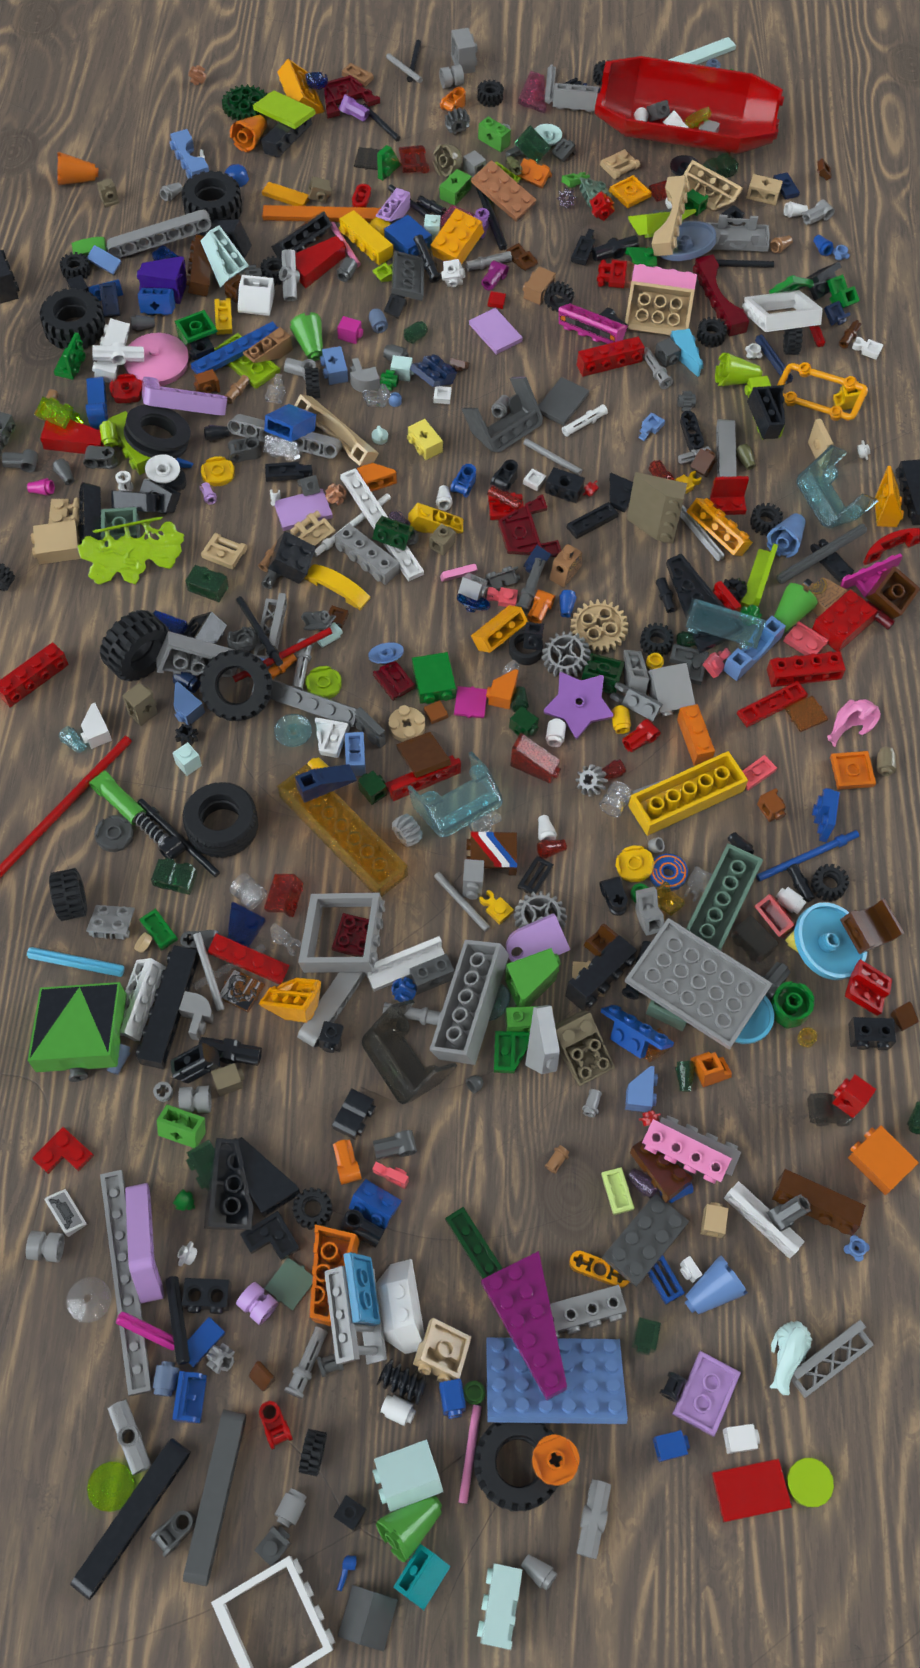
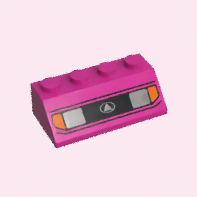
(590, 324)

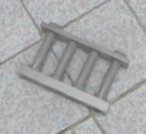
(343, 1328)

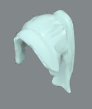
(793, 1343)

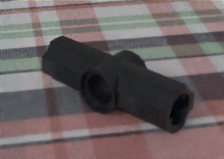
(614, 248)
(233, 1051)

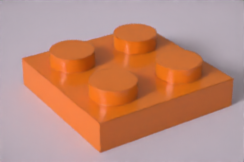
(852, 770)

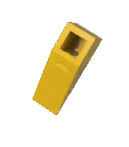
(427, 519)

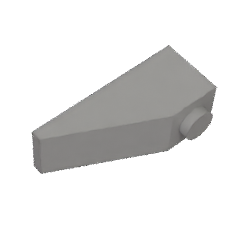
(635, 670)
(543, 1042)

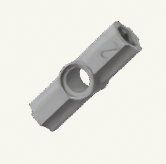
(289, 275)
(135, 1451)
(593, 1519)

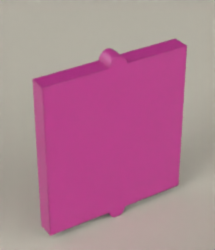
(470, 702)

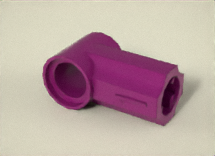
(495, 273)

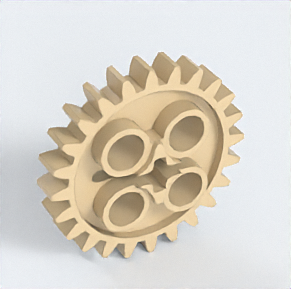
(600, 625)

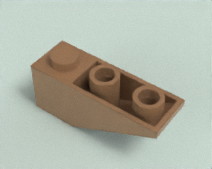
(271, 347)

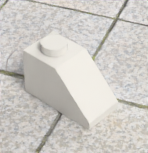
(94, 728)

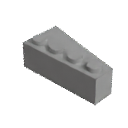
(188, 655)

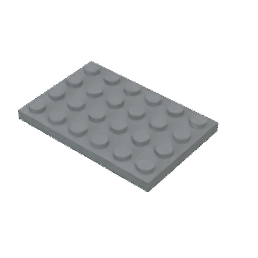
(698, 983)

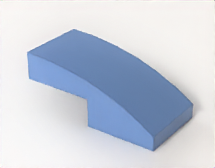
(103, 260)

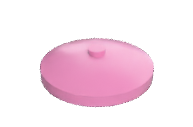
(164, 358)

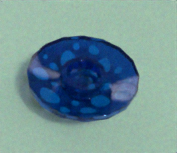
(473, 605)

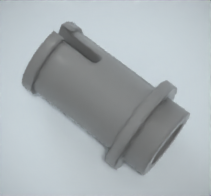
(592, 1103)

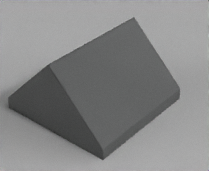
(367, 1618)

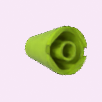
(735, 370)

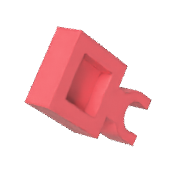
(396, 1176)

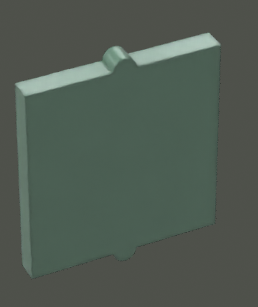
(290, 1284)

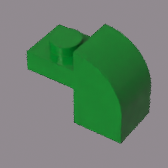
(841, 292)

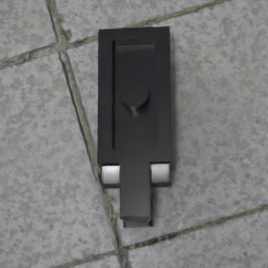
(583, 248)
(287, 471)

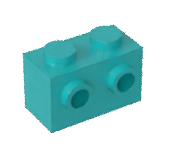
(421, 1578)

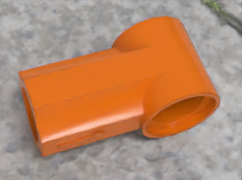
(542, 603)
(347, 1165)

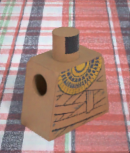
(570, 561)
(825, 593)

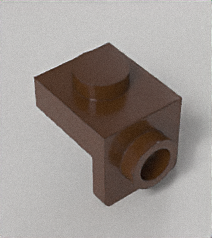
(600, 940)

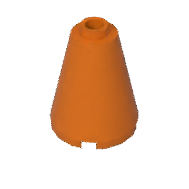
(248, 132)
(74, 170)

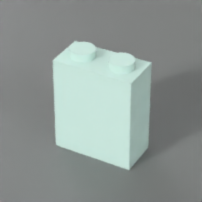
(407, 1476)

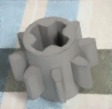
(220, 1358)

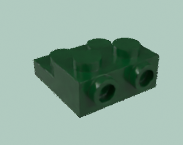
(605, 666)

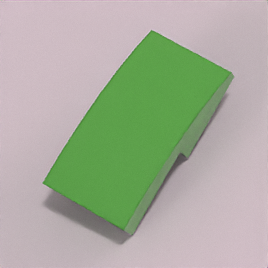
(85, 245)

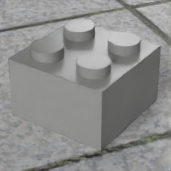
(464, 49)

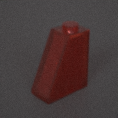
(534, 759)

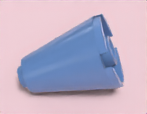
(787, 535)
(715, 1288)

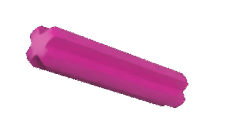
(145, 1330)

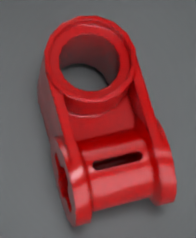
(275, 1425)

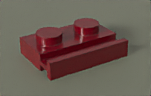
(394, 680)

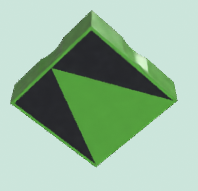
(77, 1027)

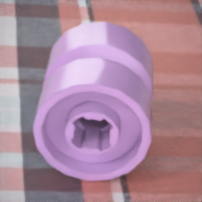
(257, 1303)

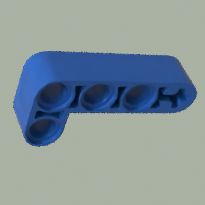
(97, 402)

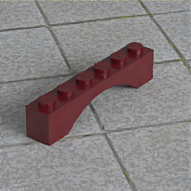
(733, 316)

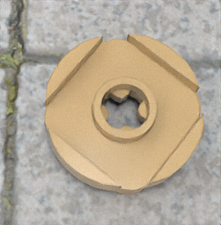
(406, 714)

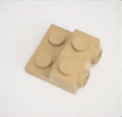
(442, 1351)

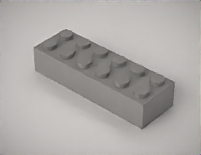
(469, 1002)

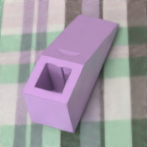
(395, 206)

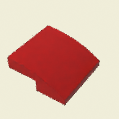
(868, 987)

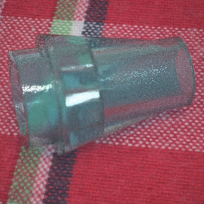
(71, 738)

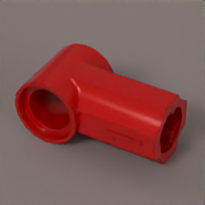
(644, 733)

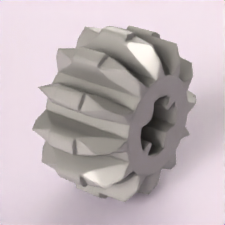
(597, 781)
(407, 830)

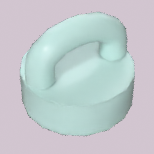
(379, 436)

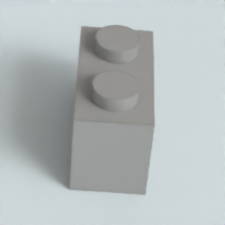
(473, 878)

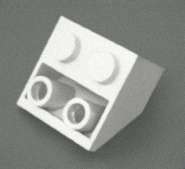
(255, 295)

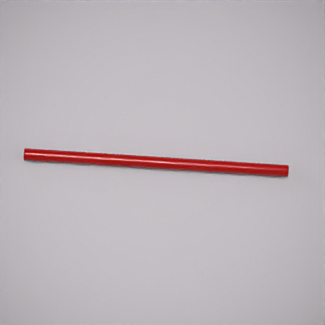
(63, 805)

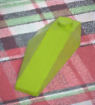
(650, 223)

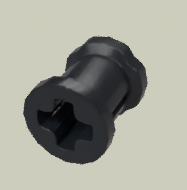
(673, 1387)

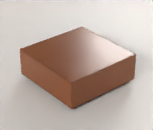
(435, 712)

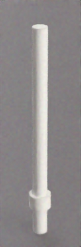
(328, 542)

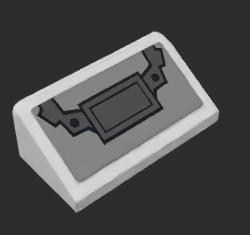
(65, 1212)

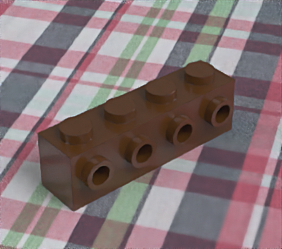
(199, 269)
(825, 1204)

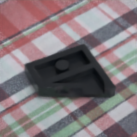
(619, 492)

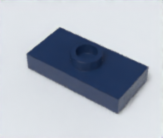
(788, 187)
(109, 299)

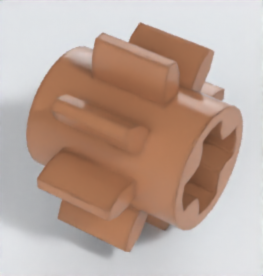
(197, 75)
(335, 494)

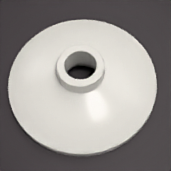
(162, 468)

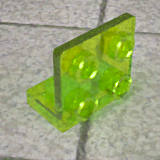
(56, 413)

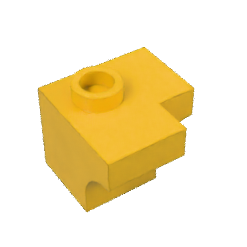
(845, 398)

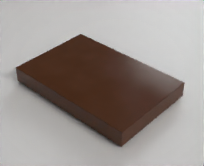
(423, 754)

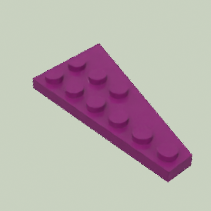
(525, 1310)

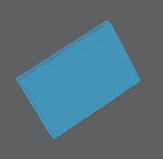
(361, 1289)

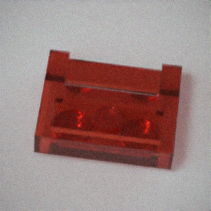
(408, 159)

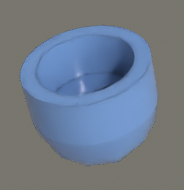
(395, 399)

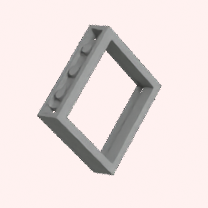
(313, 964)

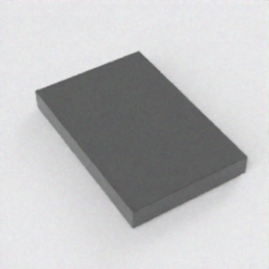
(563, 401)

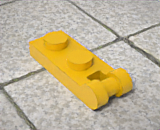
(223, 316)

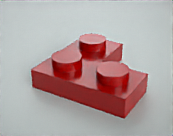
(62, 1146)

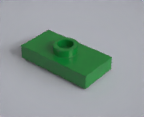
(158, 929)

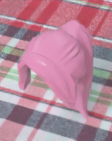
(853, 714)

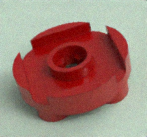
(126, 396)

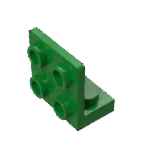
(71, 359)

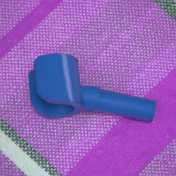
(349, 1563)

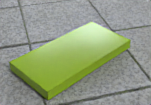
(284, 109)
(257, 372)

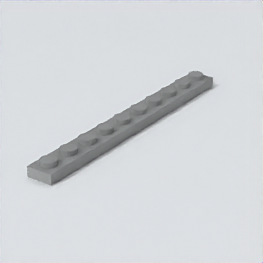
(127, 1299)

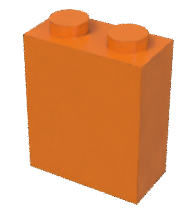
(882, 1159)

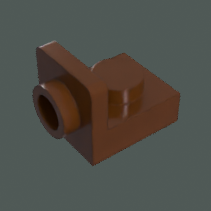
(232, 288)

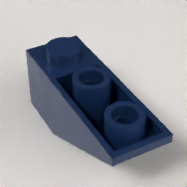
(323, 780)

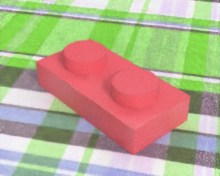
(758, 771)

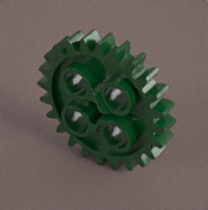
(240, 102)

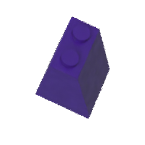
(164, 274)

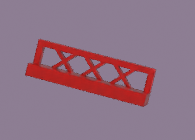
(399, 787)

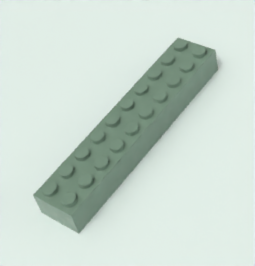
(717, 910)

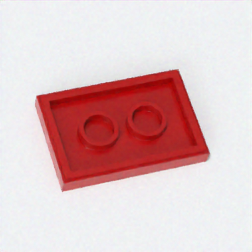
(751, 1490)

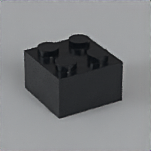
(292, 557)

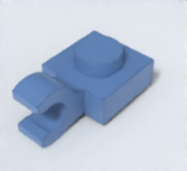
(651, 424)

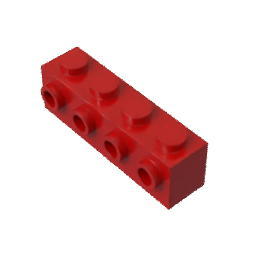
(610, 356)
(806, 668)
(32, 674)

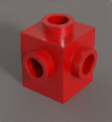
(602, 206)

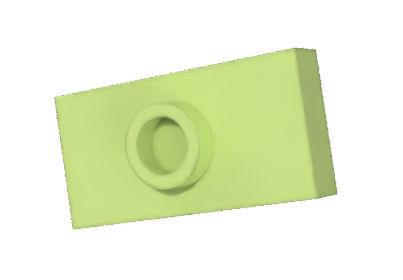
(617, 1191)

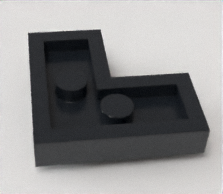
(272, 1231)

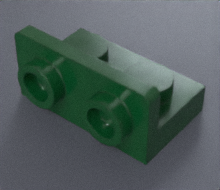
(392, 532)

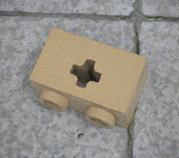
(764, 189)

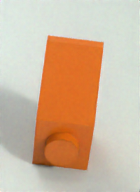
(377, 476)
(502, 690)

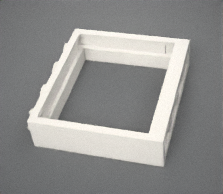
(805, 315)
(305, 1592)

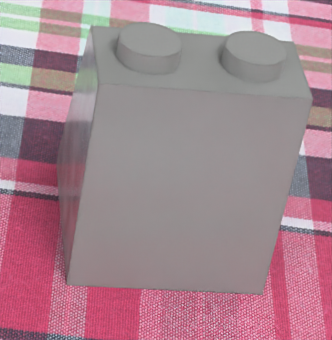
(671, 687)

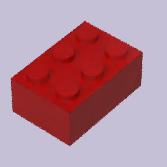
(844, 620)

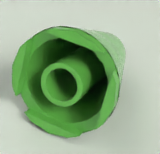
(308, 334)
(794, 605)
(408, 1526)

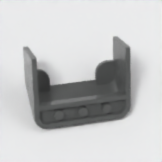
(522, 420)

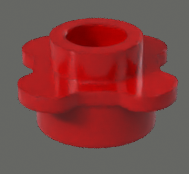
(590, 488)
(648, 1117)

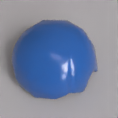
(239, 173)

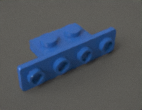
(633, 1034)

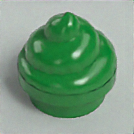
(184, 1200)

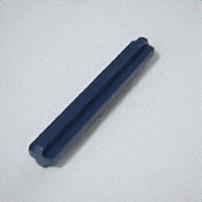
(772, 356)

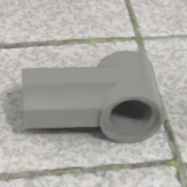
(822, 210)
(298, 367)

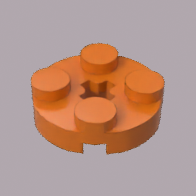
(568, 1465)

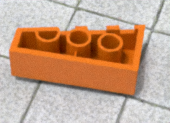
(328, 1254)

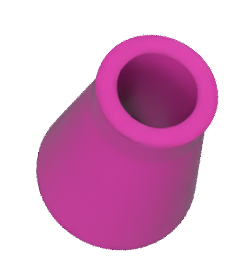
(42, 487)

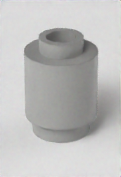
(290, 1508)

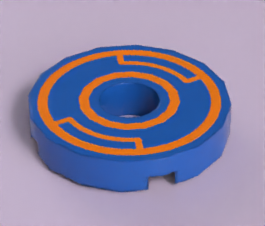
(671, 862)

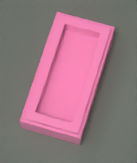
(458, 572)

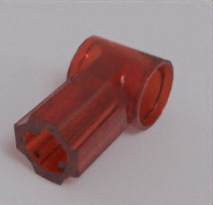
(659, 470)

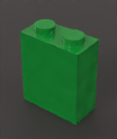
(434, 678)

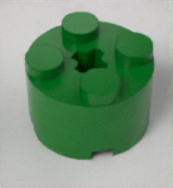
(788, 994)

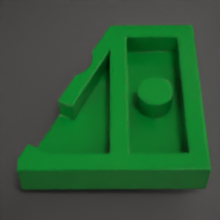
(387, 162)
(642, 256)
(791, 284)
(509, 1050)

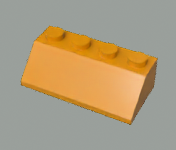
(295, 86)

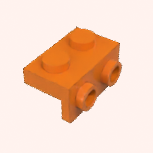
(534, 173)

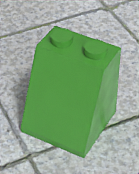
(531, 976)

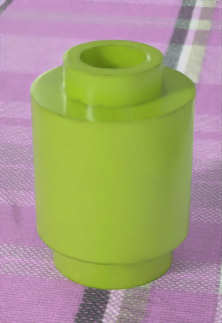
(109, 433)

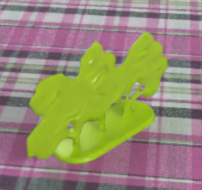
(128, 553)

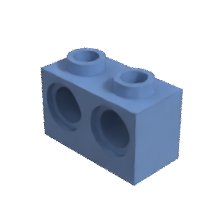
(355, 752)

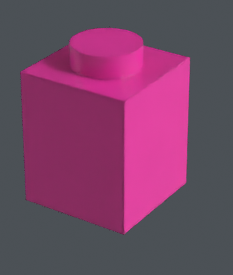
(349, 330)

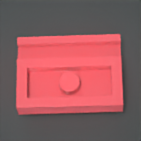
(805, 639)

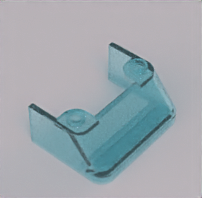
(821, 496)
(724, 623)
(460, 805)

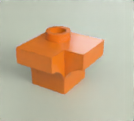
(711, 1068)

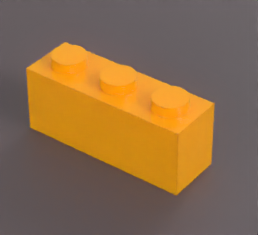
(499, 628)

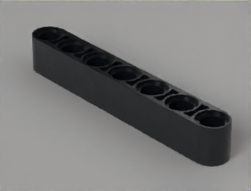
(130, 1519)

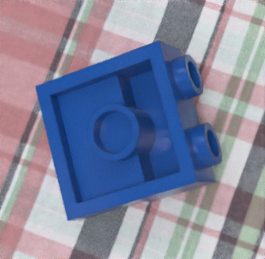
(826, 812)

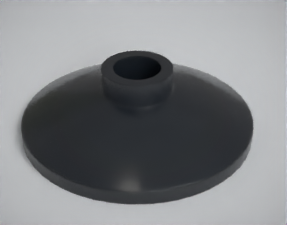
(680, 163)

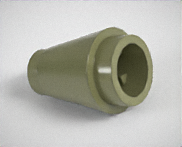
(745, 455)

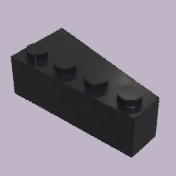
(8, 287)
(600, 973)

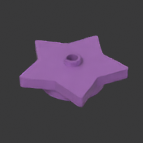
(579, 716)

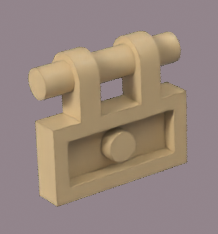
(60, 511)
(315, 534)

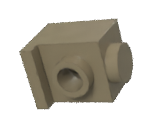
(108, 192)

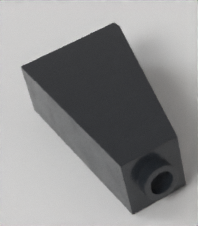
(266, 1182)

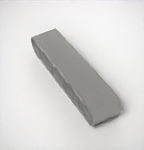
(726, 448)
(330, 1005)

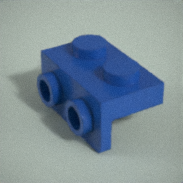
(374, 1203)

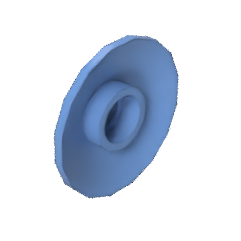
(386, 653)

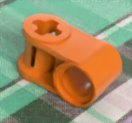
(454, 99)

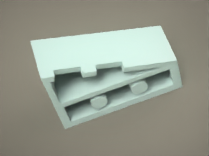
(223, 255)
(500, 1606)

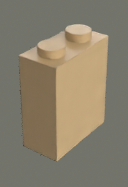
(55, 542)

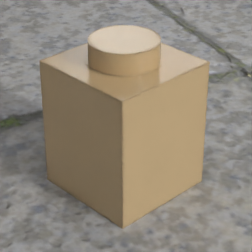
(714, 1220)

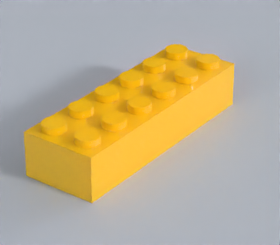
(687, 793)

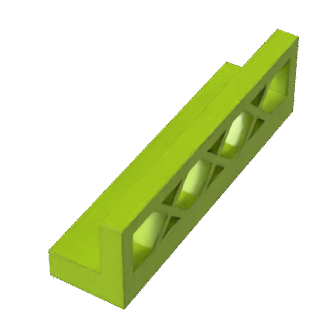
(759, 576)

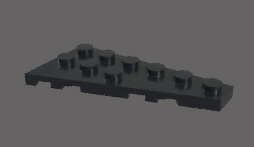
(688, 586)

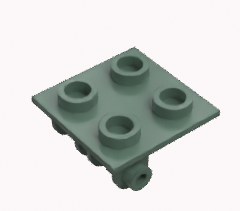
(590, 188)

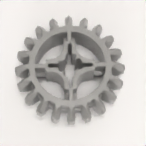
(555, 647)
(530, 904)

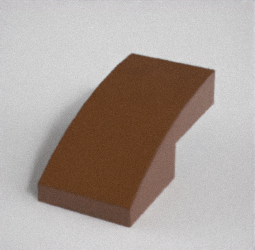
(521, 258)

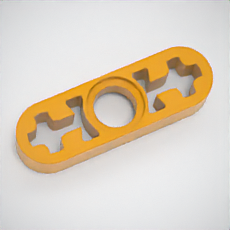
(596, 1260)

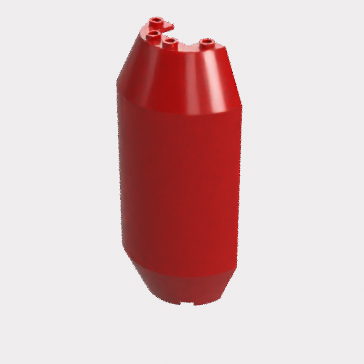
(738, 101)

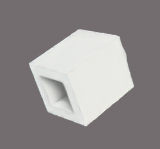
(741, 1438)

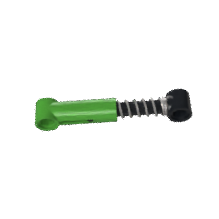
(106, 786)

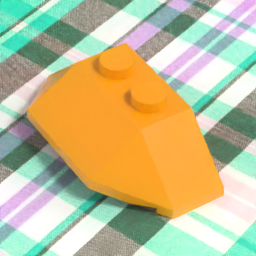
(293, 999)

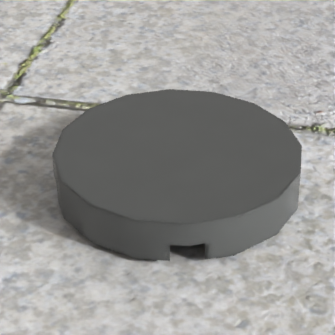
(114, 833)

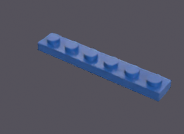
(232, 350)

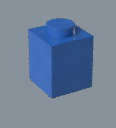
(671, 1446)

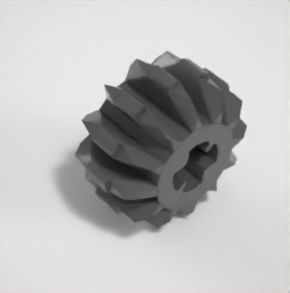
(457, 120)

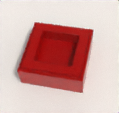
(496, 300)

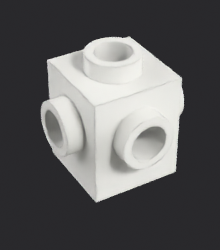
(453, 273)

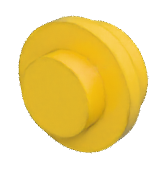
(654, 661)

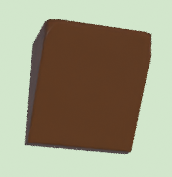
(905, 1016)
(261, 1376)

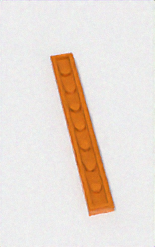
(304, 213)

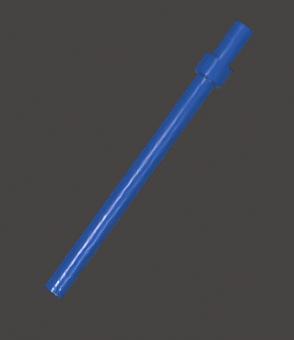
(838, 841)

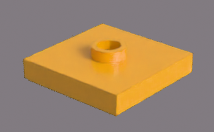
(630, 191)

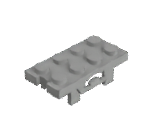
(742, 238)

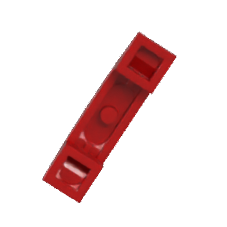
(908, 536)

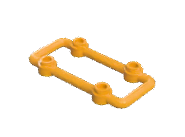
(836, 412)

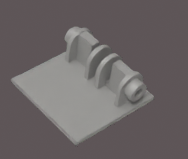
(110, 920)

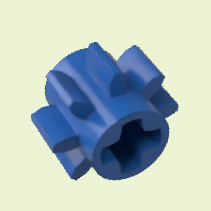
(403, 989)

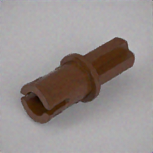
(850, 334)

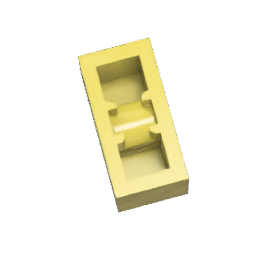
(425, 439)

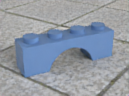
(183, 146)
(742, 660)

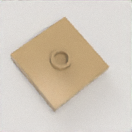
(819, 438)

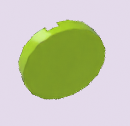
(324, 682)
(810, 1482)

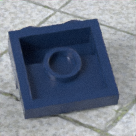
(434, 371)

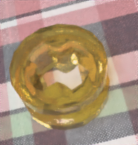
(808, 1031)

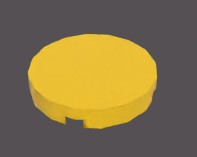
(217, 471)
(634, 863)

